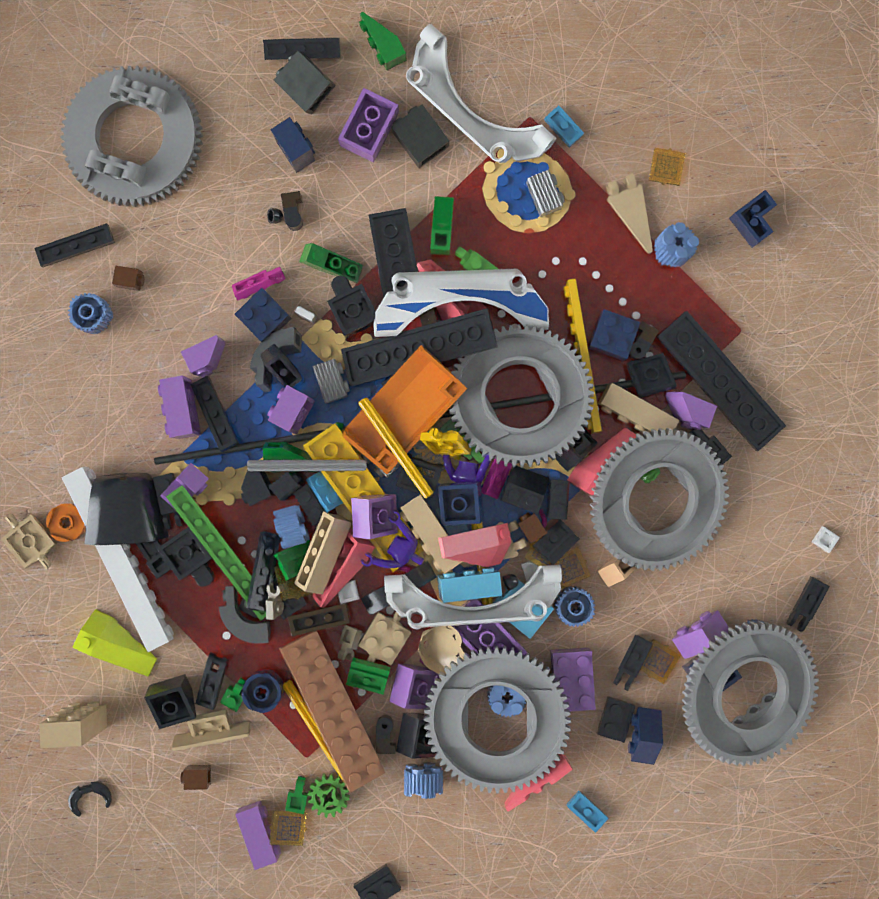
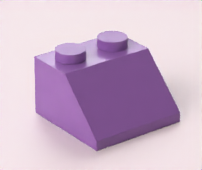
(204, 356)
(690, 410)
(372, 516)
(412, 686)

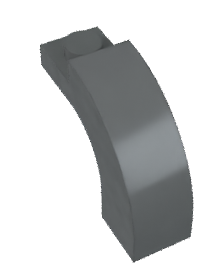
(287, 340)
(238, 624)

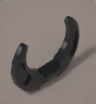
(96, 787)

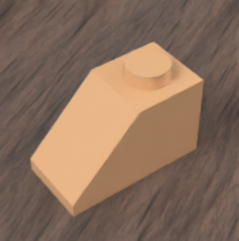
(615, 571)

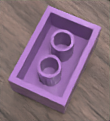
(368, 125)
(179, 407)
(290, 409)
(575, 674)

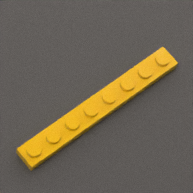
(577, 329)

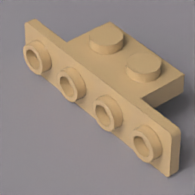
(210, 729)

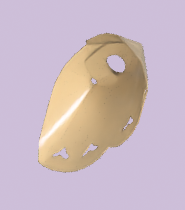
(441, 648)

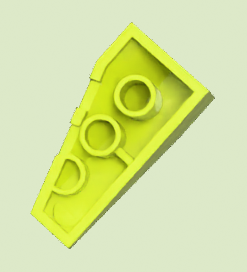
(110, 642)

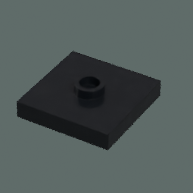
(651, 375)

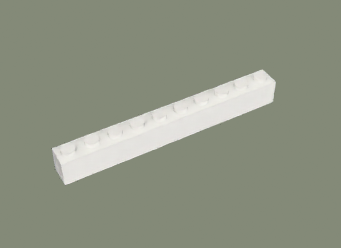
(123, 570)

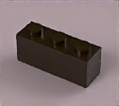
(319, 619)

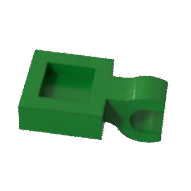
(233, 696)
(297, 798)

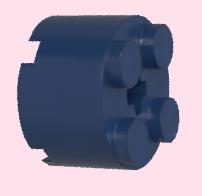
(263, 701)

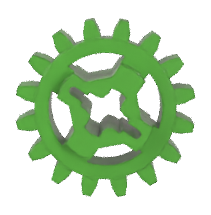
(322, 790)

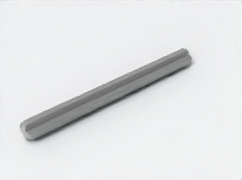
(306, 465)

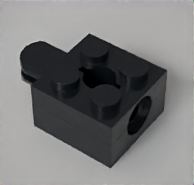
(351, 307)
(188, 557)

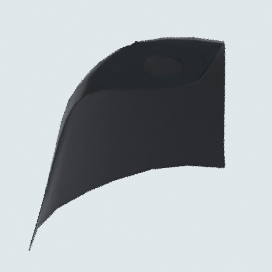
(124, 511)

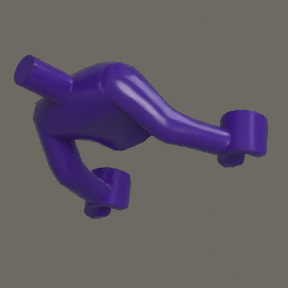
(466, 470)
(400, 549)

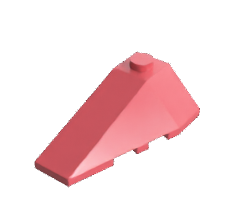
(450, 309)
(586, 470)
(480, 546)
(346, 566)
(519, 796)

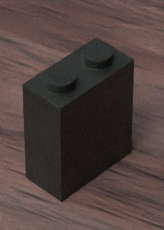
(304, 82)
(420, 135)

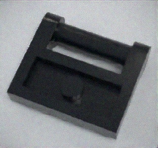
(405, 481)

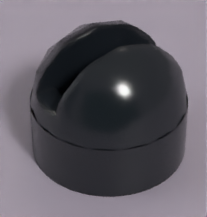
(274, 215)
(510, 581)

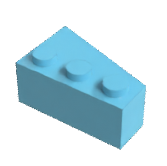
(469, 585)

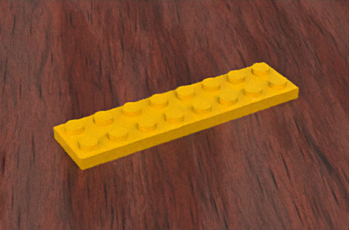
(350, 484)

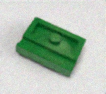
(292, 559)
(368, 676)

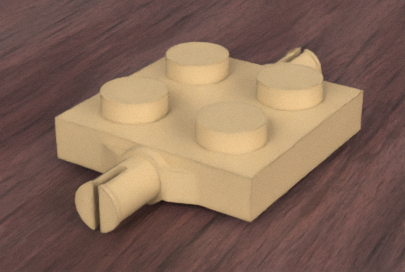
(29, 541)
(384, 638)

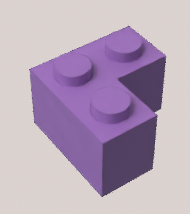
(192, 480)
(693, 639)

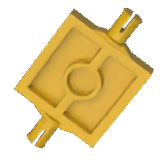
(446, 443)

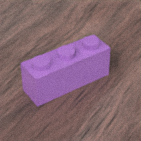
(256, 834)

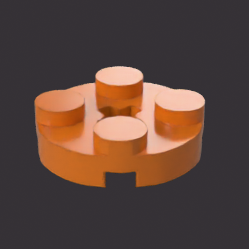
(57, 528)

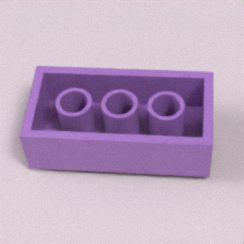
(487, 634)

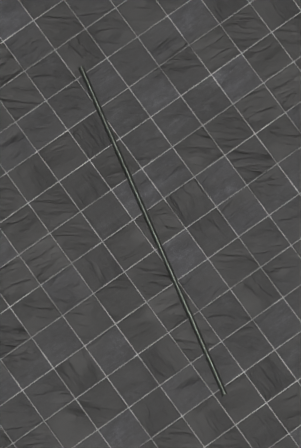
(310, 435)

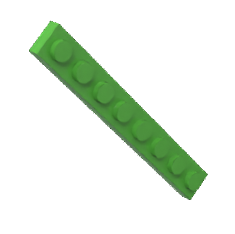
(213, 542)

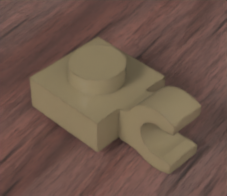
(274, 603)
(349, 640)

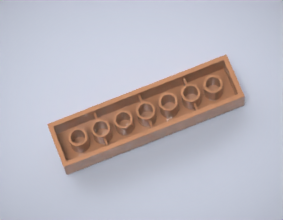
(332, 710)

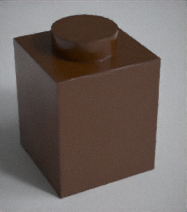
(128, 278)
(531, 527)
(196, 777)

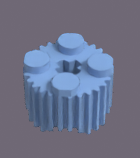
(675, 245)
(80, 316)
(290, 527)
(576, 616)
(510, 706)
(423, 780)

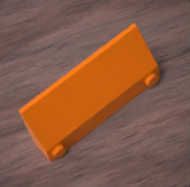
(408, 406)

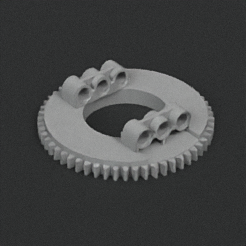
(120, 179)
(563, 379)
(698, 474)
(545, 719)
(766, 724)

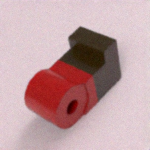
(426, 318)

